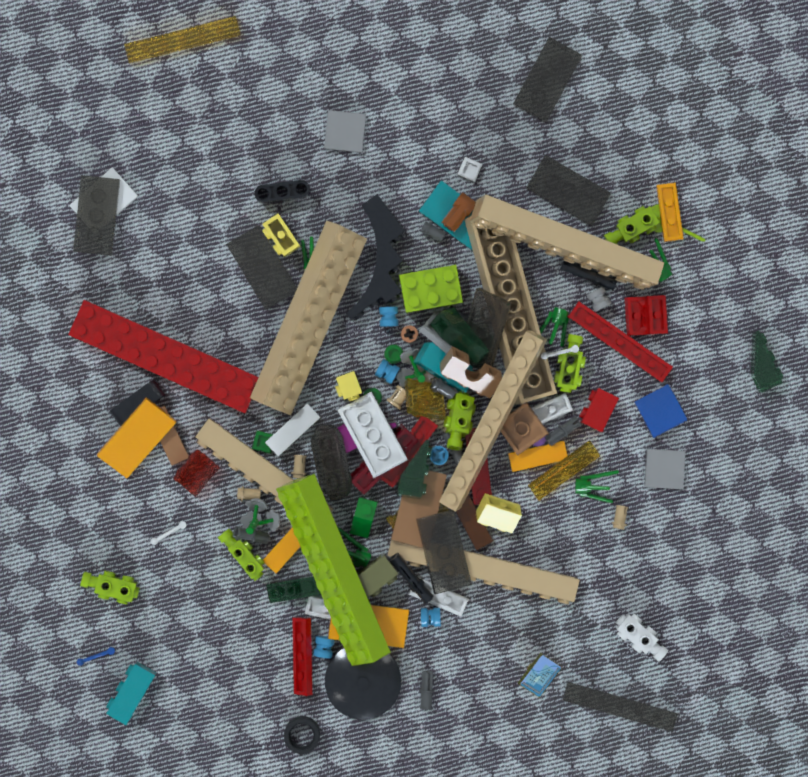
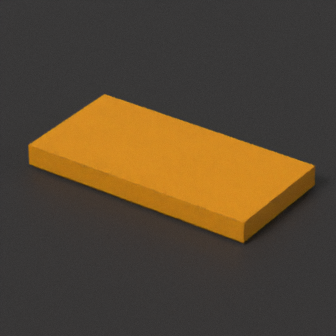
(136, 438)
(391, 621)

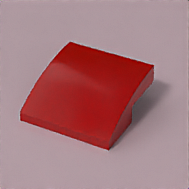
(646, 315)

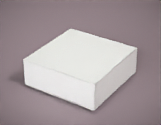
(469, 169)

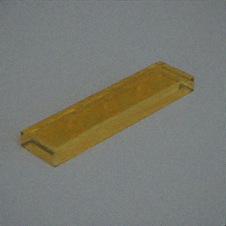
(564, 470)

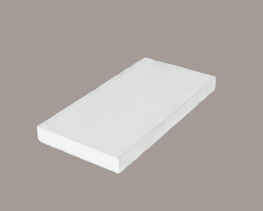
(372, 435)

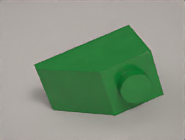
(363, 517)

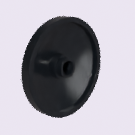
(362, 689)

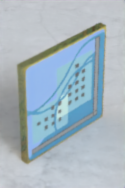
(539, 675)

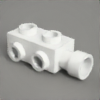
(638, 634)

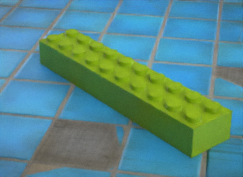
(333, 570)

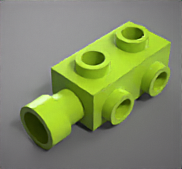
(638, 225)
(570, 369)
(456, 413)
(247, 557)
(115, 586)

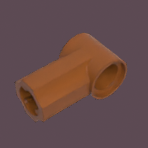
(461, 208)

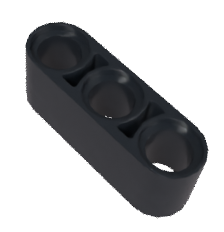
(273, 188)
(128, 406)

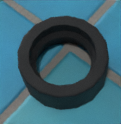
(302, 749)

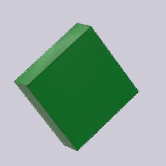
(259, 441)

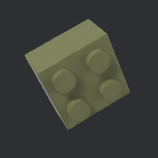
(377, 575)

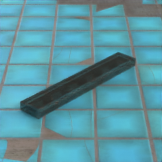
(620, 706)

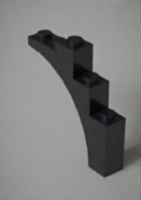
(382, 285)

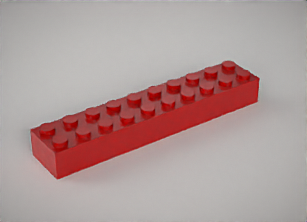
(164, 356)

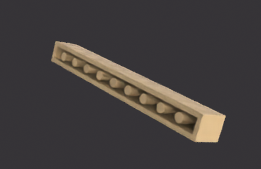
(493, 420)
(503, 572)

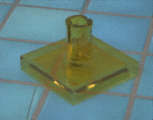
(423, 401)

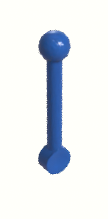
(110, 651)

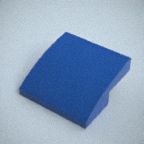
(660, 411)

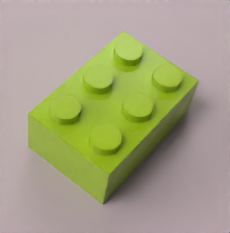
(430, 289)

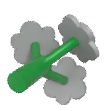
(419, 373)
(252, 520)

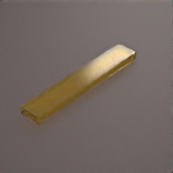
(182, 39)

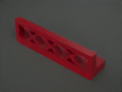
(362, 477)

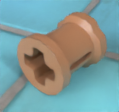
(411, 328)

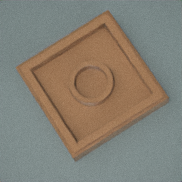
(523, 428)

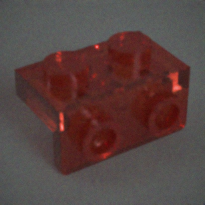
(196, 472)

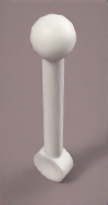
(574, 349)
(182, 525)

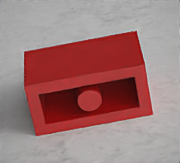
(598, 409)

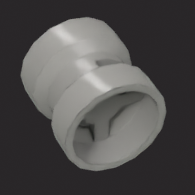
(598, 298)

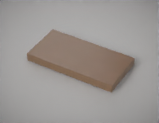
(410, 509)

